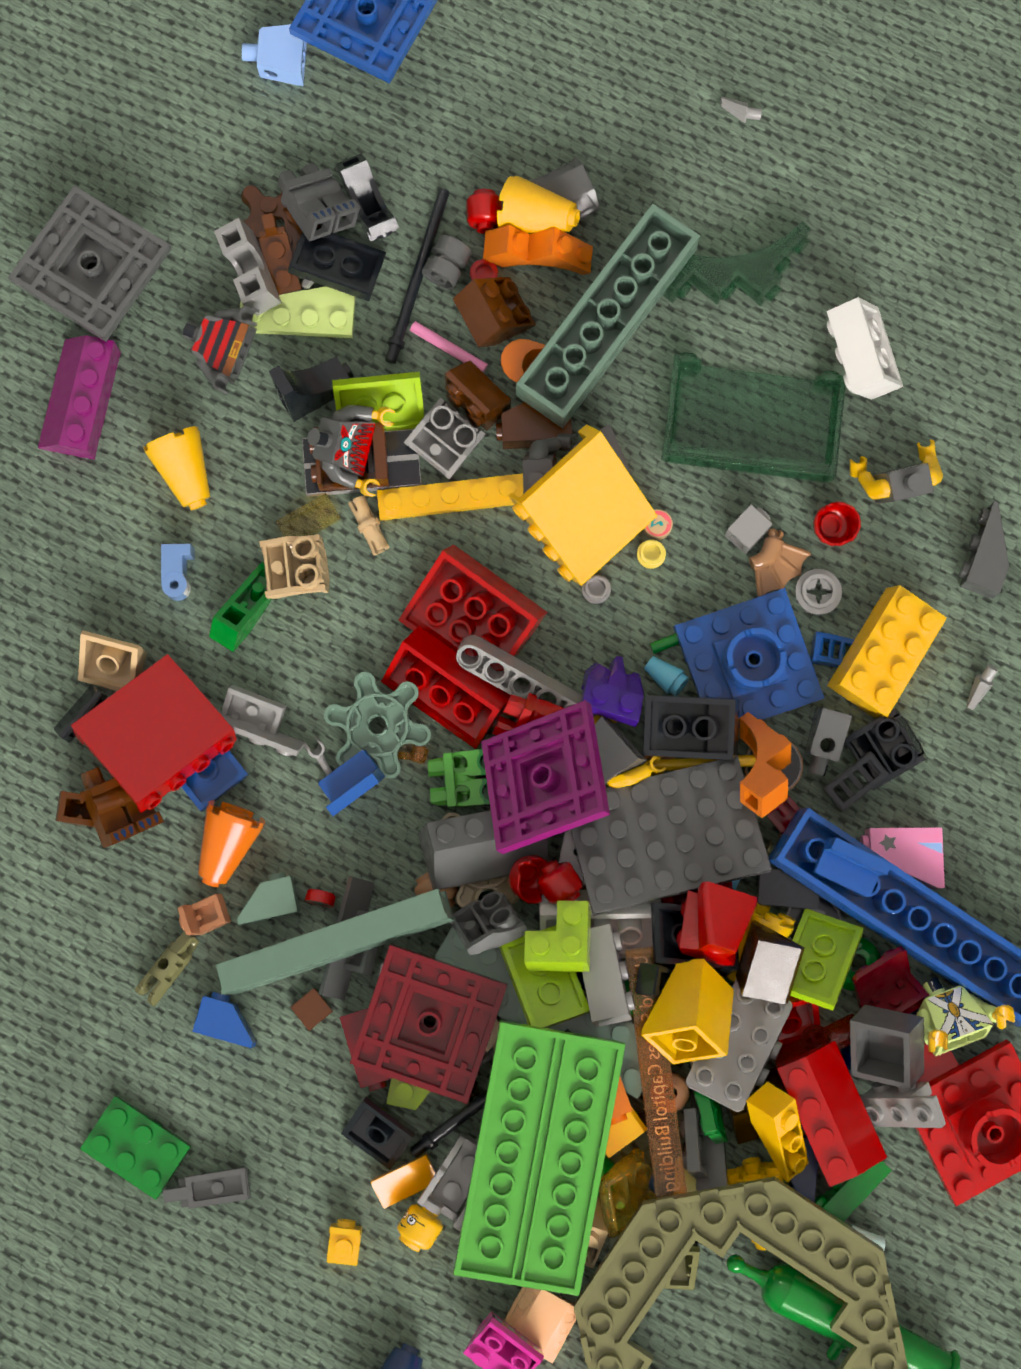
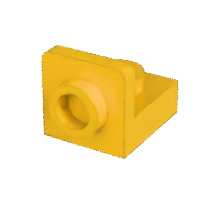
(344, 1242)

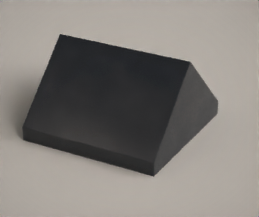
(379, 1132)

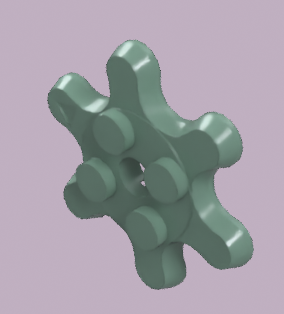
(371, 704)

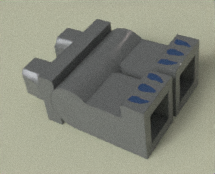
(317, 200)

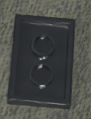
(338, 264)

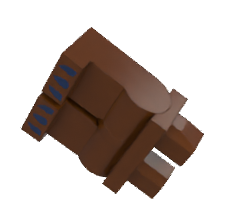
(113, 811)

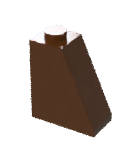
(524, 425)

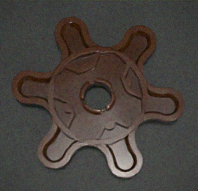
(263, 205)

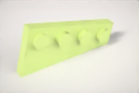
(310, 313)

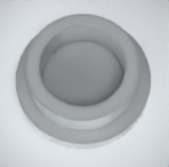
(596, 589)

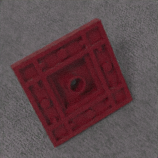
(426, 1055)

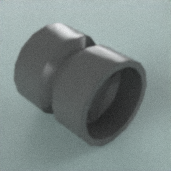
(448, 258)

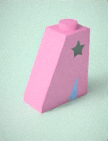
(912, 850)

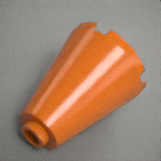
(225, 841)

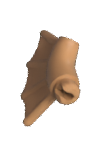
(776, 563)

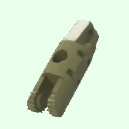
(167, 968)

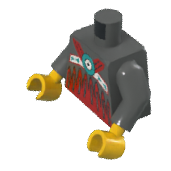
(345, 442)

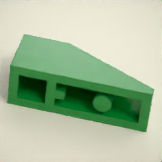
(241, 611)

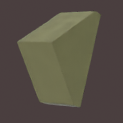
(686, 1273)

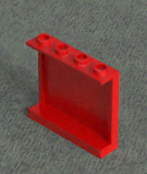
(155, 733)

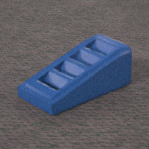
(817, 647)

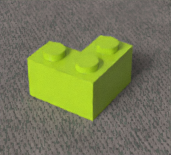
(566, 947)

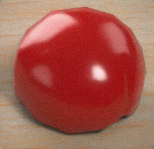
(836, 523)
(524, 878)

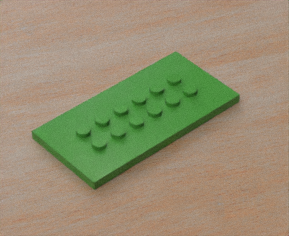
(539, 1158)

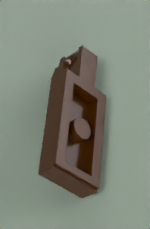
(278, 255)

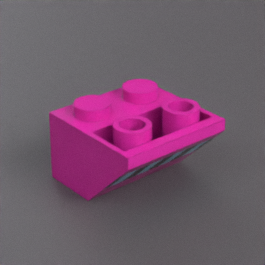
(502, 1346)

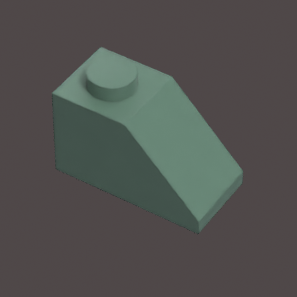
(271, 900)

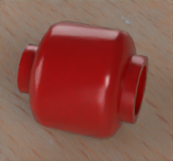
(482, 210)
(559, 882)

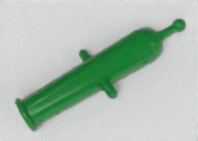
(814, 1307)

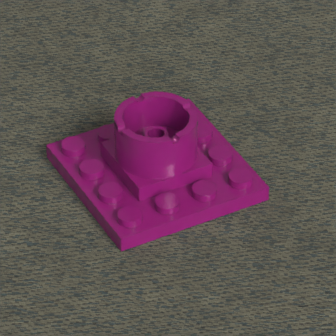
(545, 777)

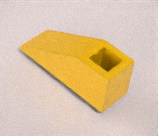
(779, 1128)

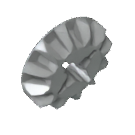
(828, 582)

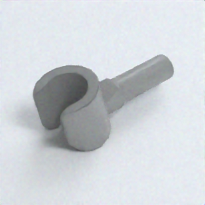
(318, 754)

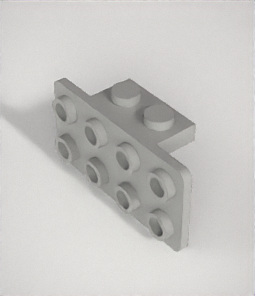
(752, 1043)

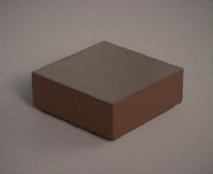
(311, 1009)

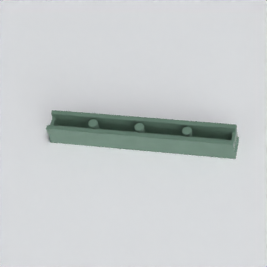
(335, 942)

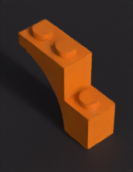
(549, 247)
(766, 783)

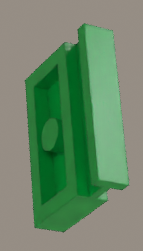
(711, 1118)

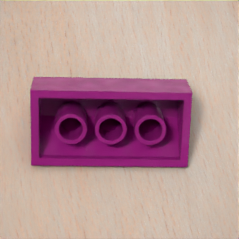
(80, 396)

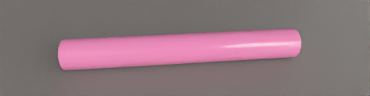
(446, 345)

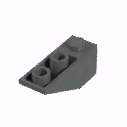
(989, 559)

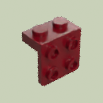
(889, 983)

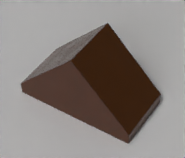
(73, 810)

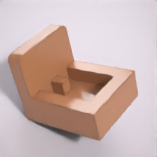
(204, 915)

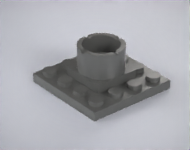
(90, 263)

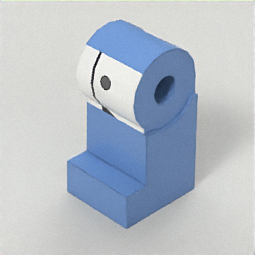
(174, 569)

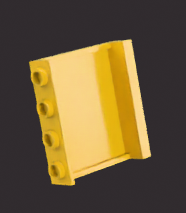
(584, 508)

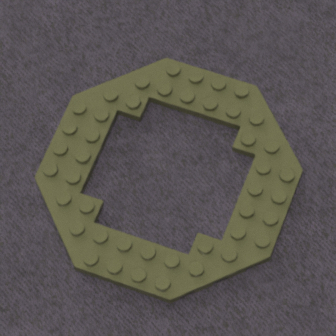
(773, 1218)

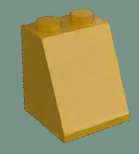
(691, 1014)

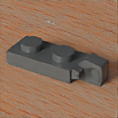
(210, 1188)

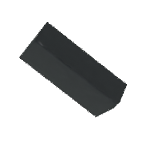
(89, 700)

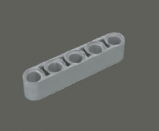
(512, 670)

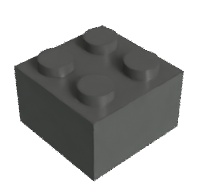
(887, 1046)

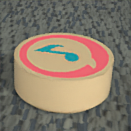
(660, 526)

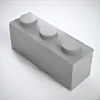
(605, 981)

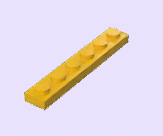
(448, 497)

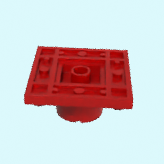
(982, 1123)

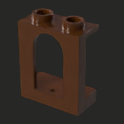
(381, 465)

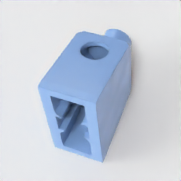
(278, 55)

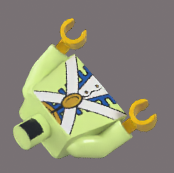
(957, 1017)

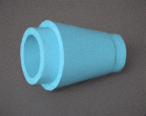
(667, 676)

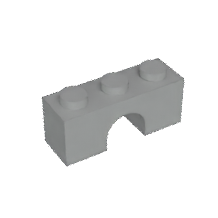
(254, 279)

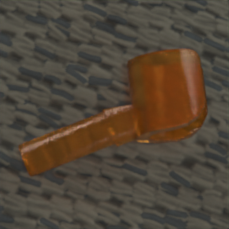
(417, 755)

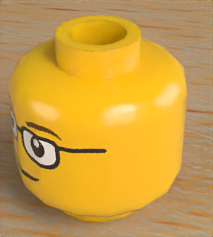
(419, 1228)

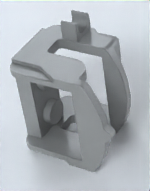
(454, 1185)

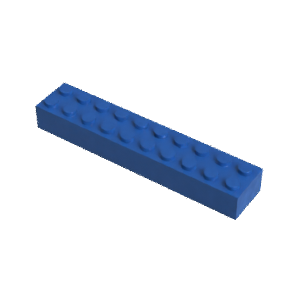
(908, 916)

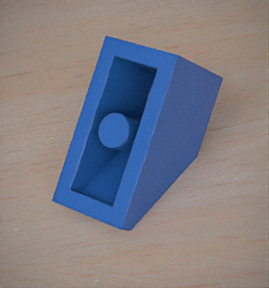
(223, 1021)

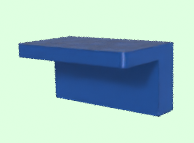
(350, 781)
(850, 866)

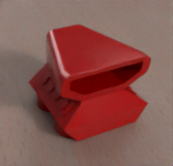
(715, 922)

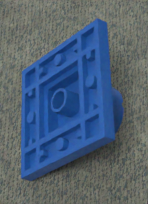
(363, 32)
(765, 628)

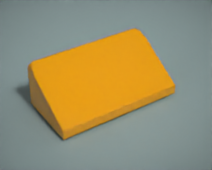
(403, 1181)

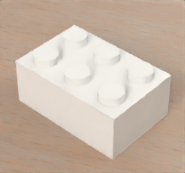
(863, 349)

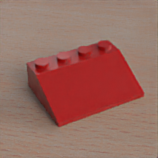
(469, 599)

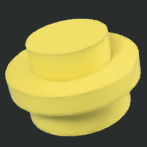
(651, 554)

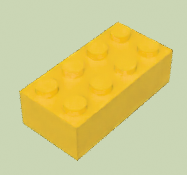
(887, 651)

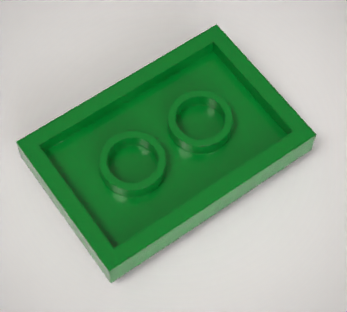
(135, 1147)

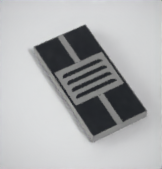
(402, 465)

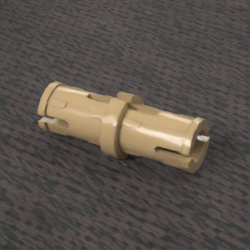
(368, 525)

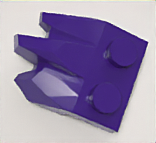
(613, 692)

